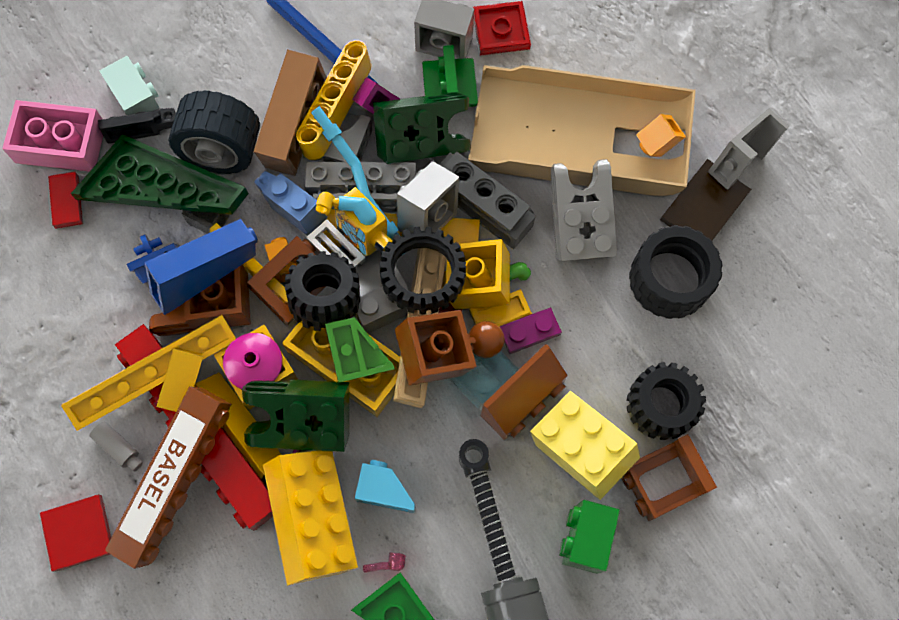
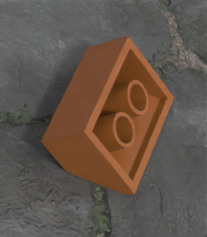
(524, 393)

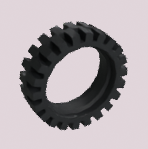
(422, 239)

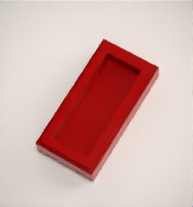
(65, 209)

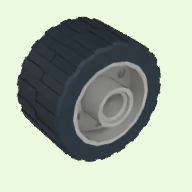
(214, 132)

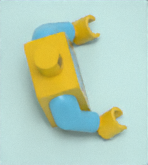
(356, 220)

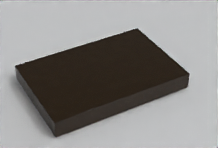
(705, 203)

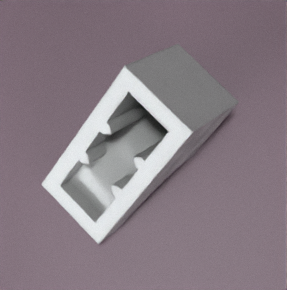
(355, 137)

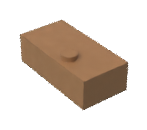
(291, 100)

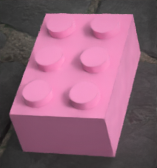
(53, 136)

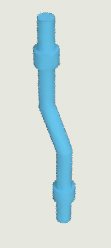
(332, 133)

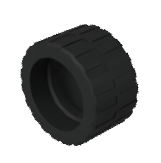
(689, 245)

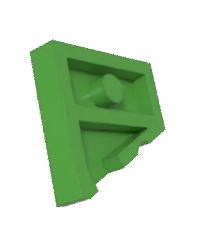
(354, 351)

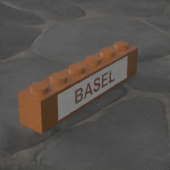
(168, 477)

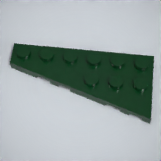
(151, 178)

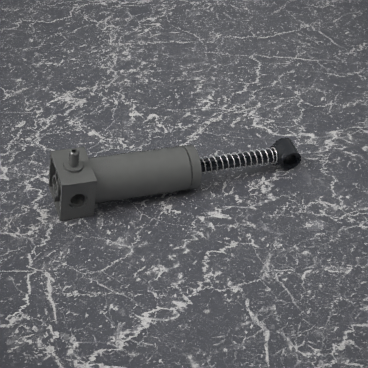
(511, 595)

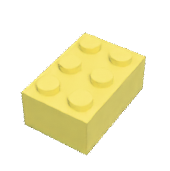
(585, 444)

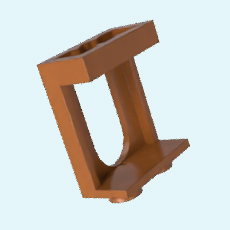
(258, 282)
(694, 466)

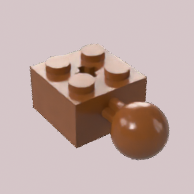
(440, 347)

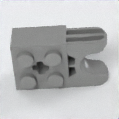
(588, 206)

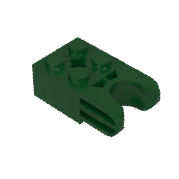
(426, 127)
(301, 415)

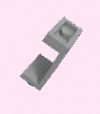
(753, 141)

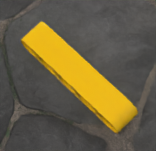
(334, 98)

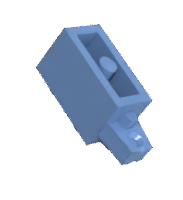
(290, 201)

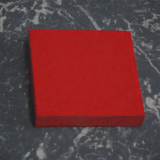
(501, 28)
(76, 532)

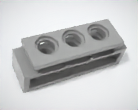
(339, 180)

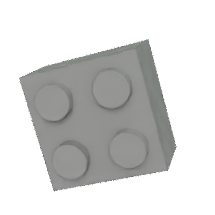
(443, 24)
(428, 199)

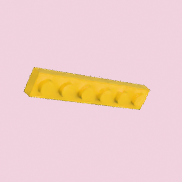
(144, 374)

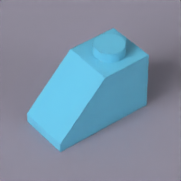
(382, 488)

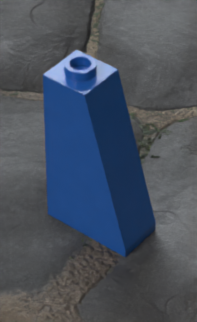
(198, 264)

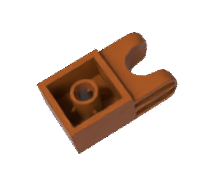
(224, 297)

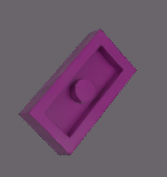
(530, 330)

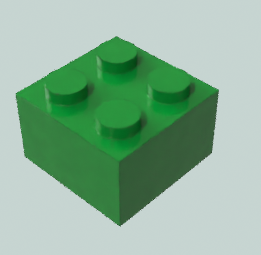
(589, 536)

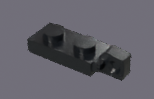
(137, 125)

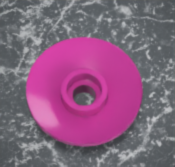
(264, 368)

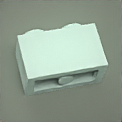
(129, 88)

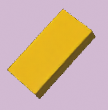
(503, 314)
(180, 375)

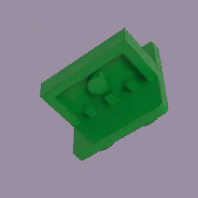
(450, 76)

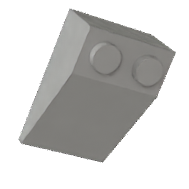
(374, 305)

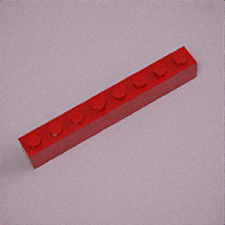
(225, 463)

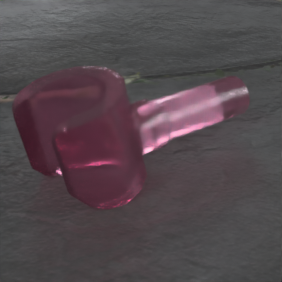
(395, 562)

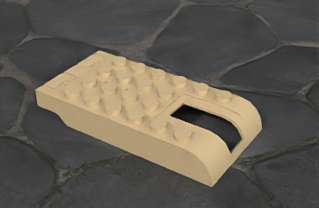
(528, 103)

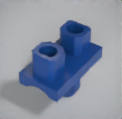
(148, 246)

